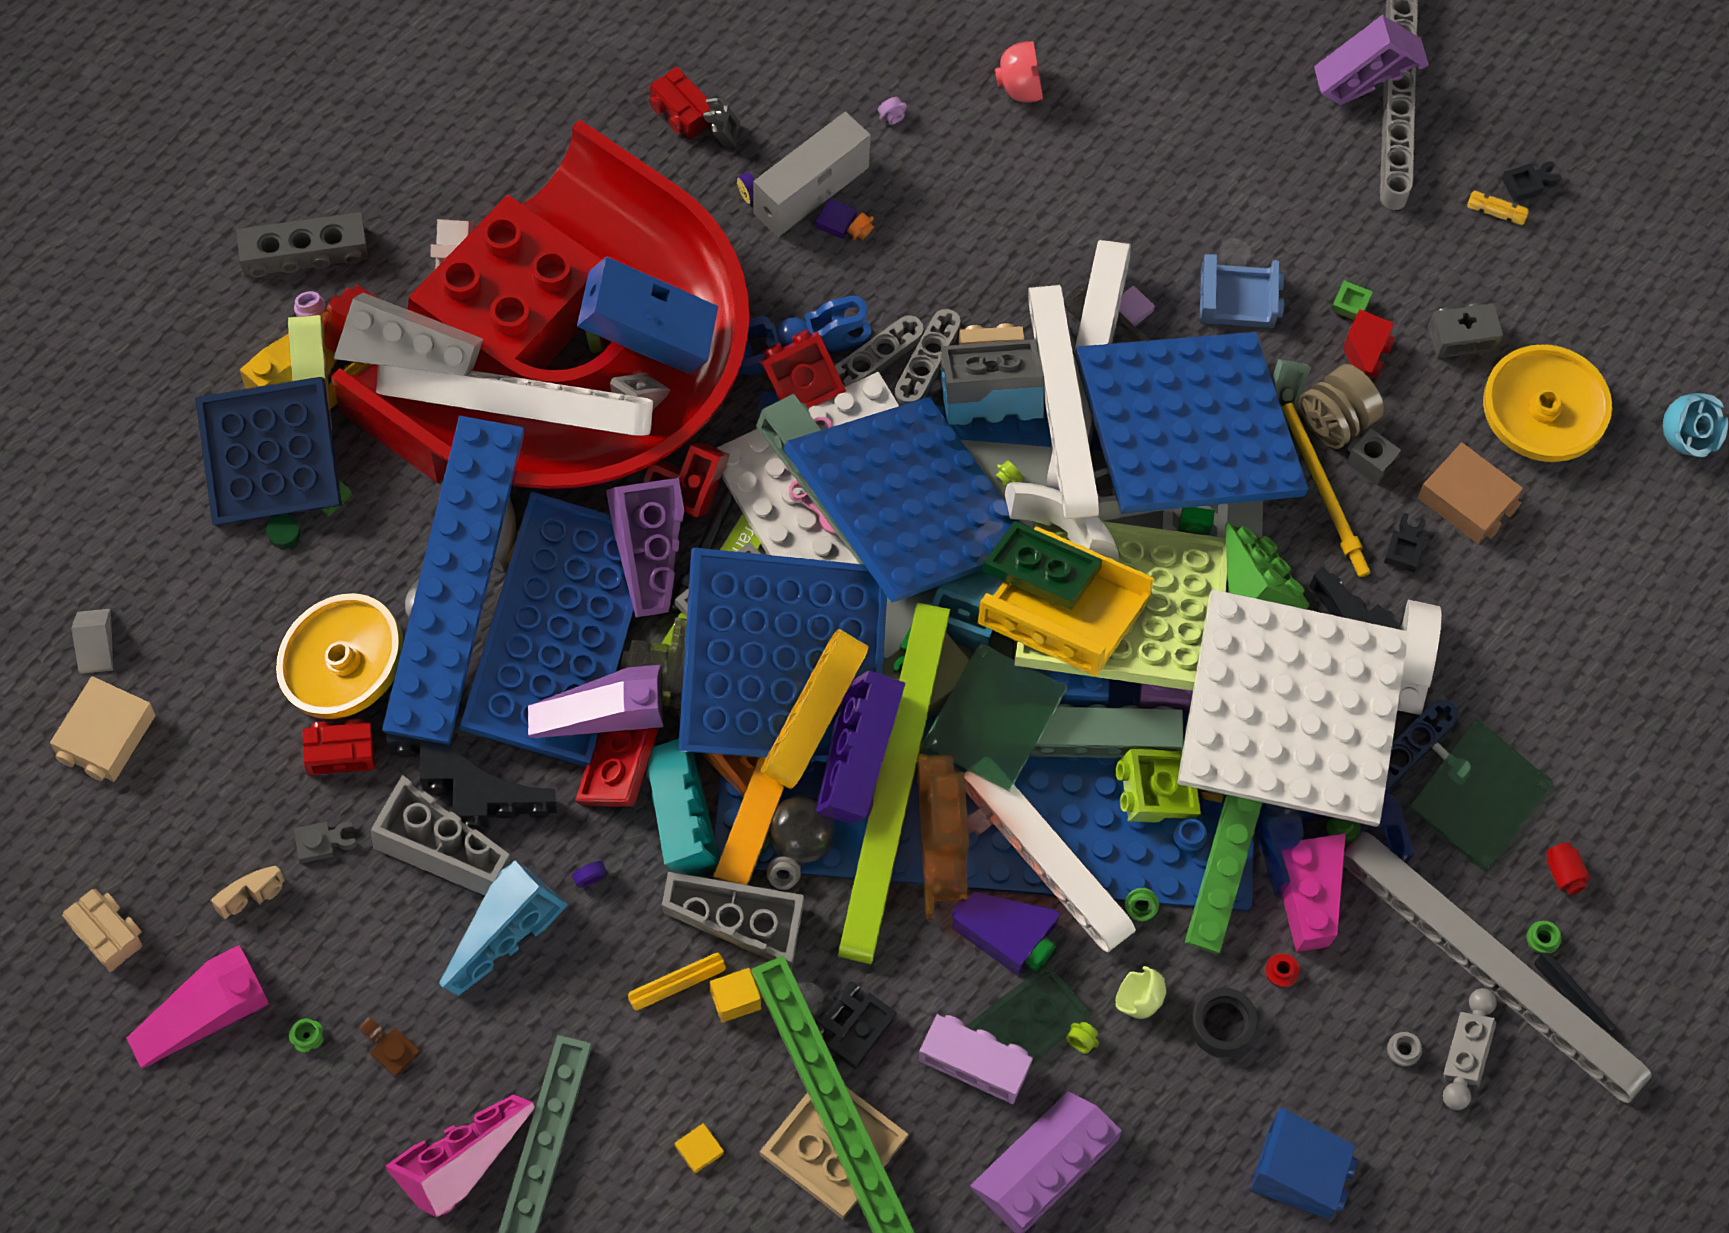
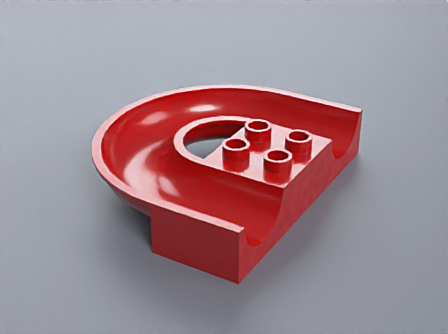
(522, 292)

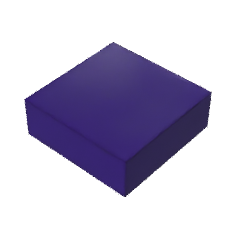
(836, 218)

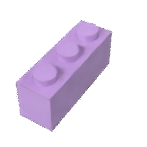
(975, 1058)

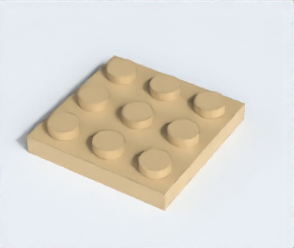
(807, 1156)

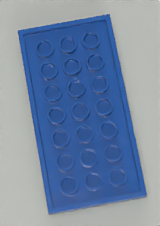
(552, 626)

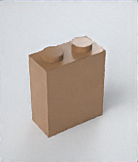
(1471, 494)

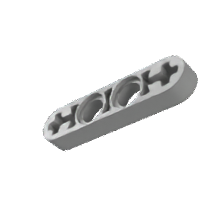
(927, 359)
(877, 360)

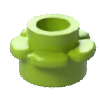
(1008, 473)
(1083, 1037)

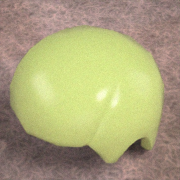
(1141, 993)

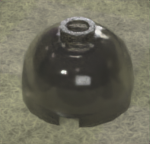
(800, 831)

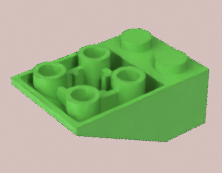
(1258, 570)

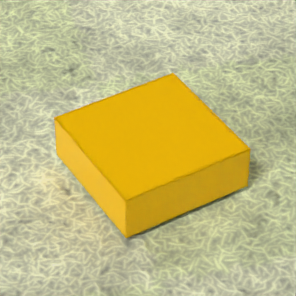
(699, 1148)

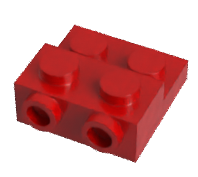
(802, 370)

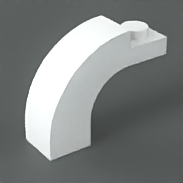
(1424, 627)

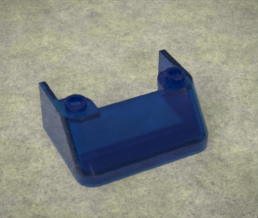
(1282, 829)

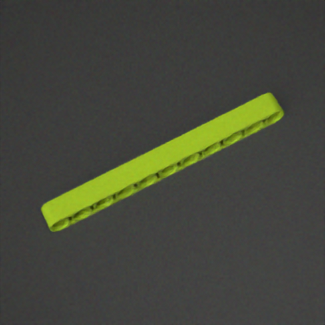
(894, 785)

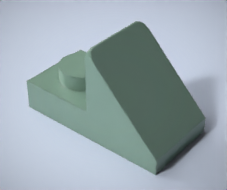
(1290, 381)

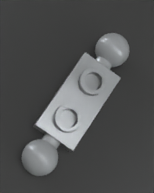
(1469, 1049)

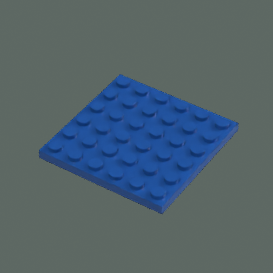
(1189, 422)
(905, 496)
(757, 638)

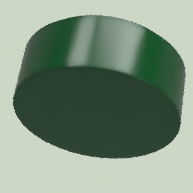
(283, 531)

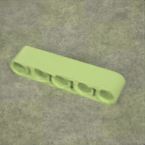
(308, 349)

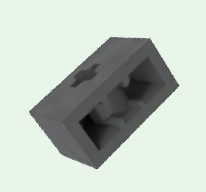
(1465, 330)

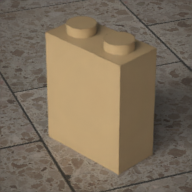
(102, 730)

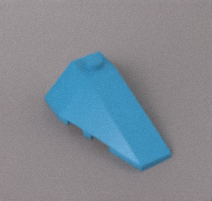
(510, 910)

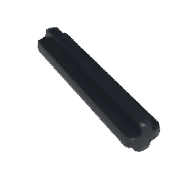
(1572, 991)

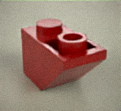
(1367, 341)

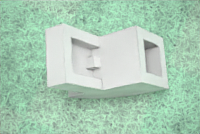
(449, 236)

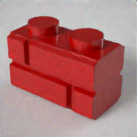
(680, 102)
(338, 747)

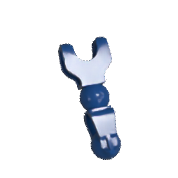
(826, 321)

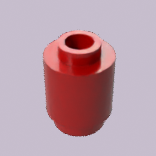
(1567, 868)

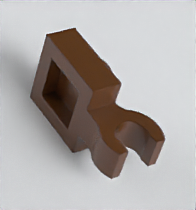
(391, 1049)

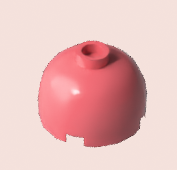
(1020, 73)

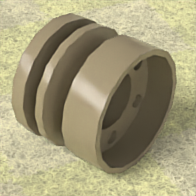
(1341, 406)

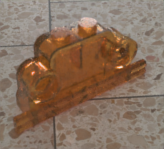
(942, 829)

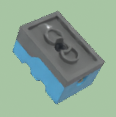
(992, 381)

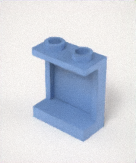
(1240, 294)

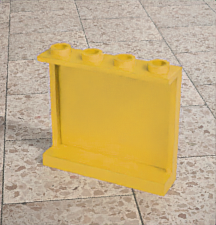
(1075, 636)

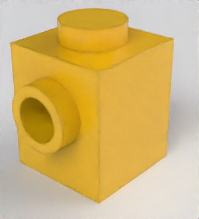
(735, 995)

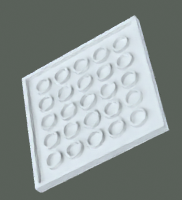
(762, 482)
(1294, 708)

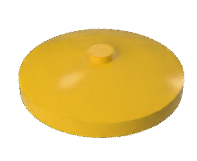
(1547, 403)
(339, 656)

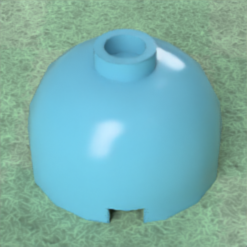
(1695, 424)

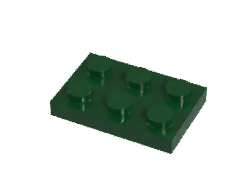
(1042, 565)

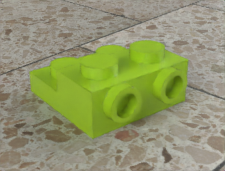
(1152, 787)

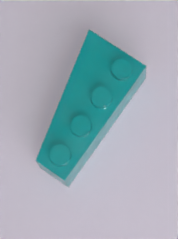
(681, 811)

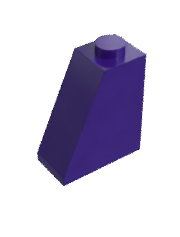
(1003, 927)

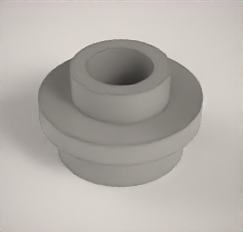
(783, 880)
(1411, 1042)

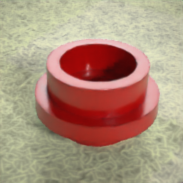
(1277, 978)

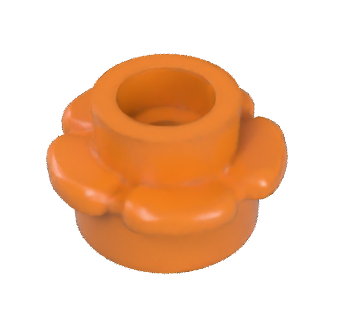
(861, 227)

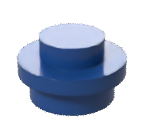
(1190, 835)

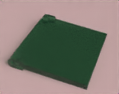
(994, 717)
(1481, 795)

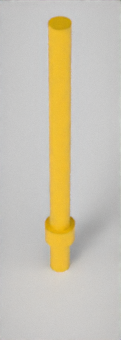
(1350, 544)

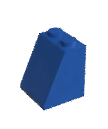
(1304, 1166)

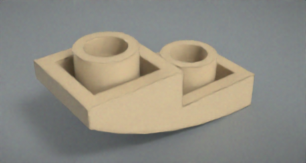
(258, 884)

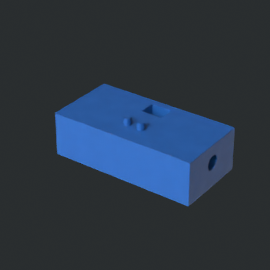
(647, 315)

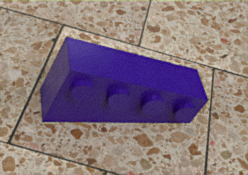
(859, 746)

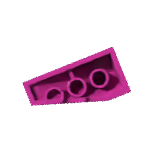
(208, 1001)
(448, 1169)

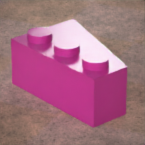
(1314, 890)

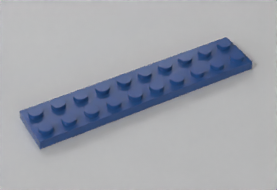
(453, 580)

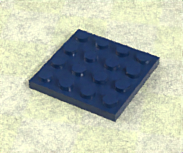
(268, 451)

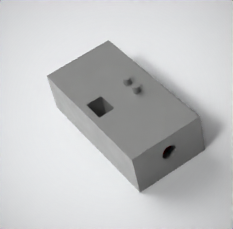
(811, 174)

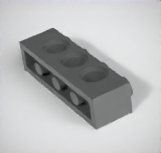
(289, 236)

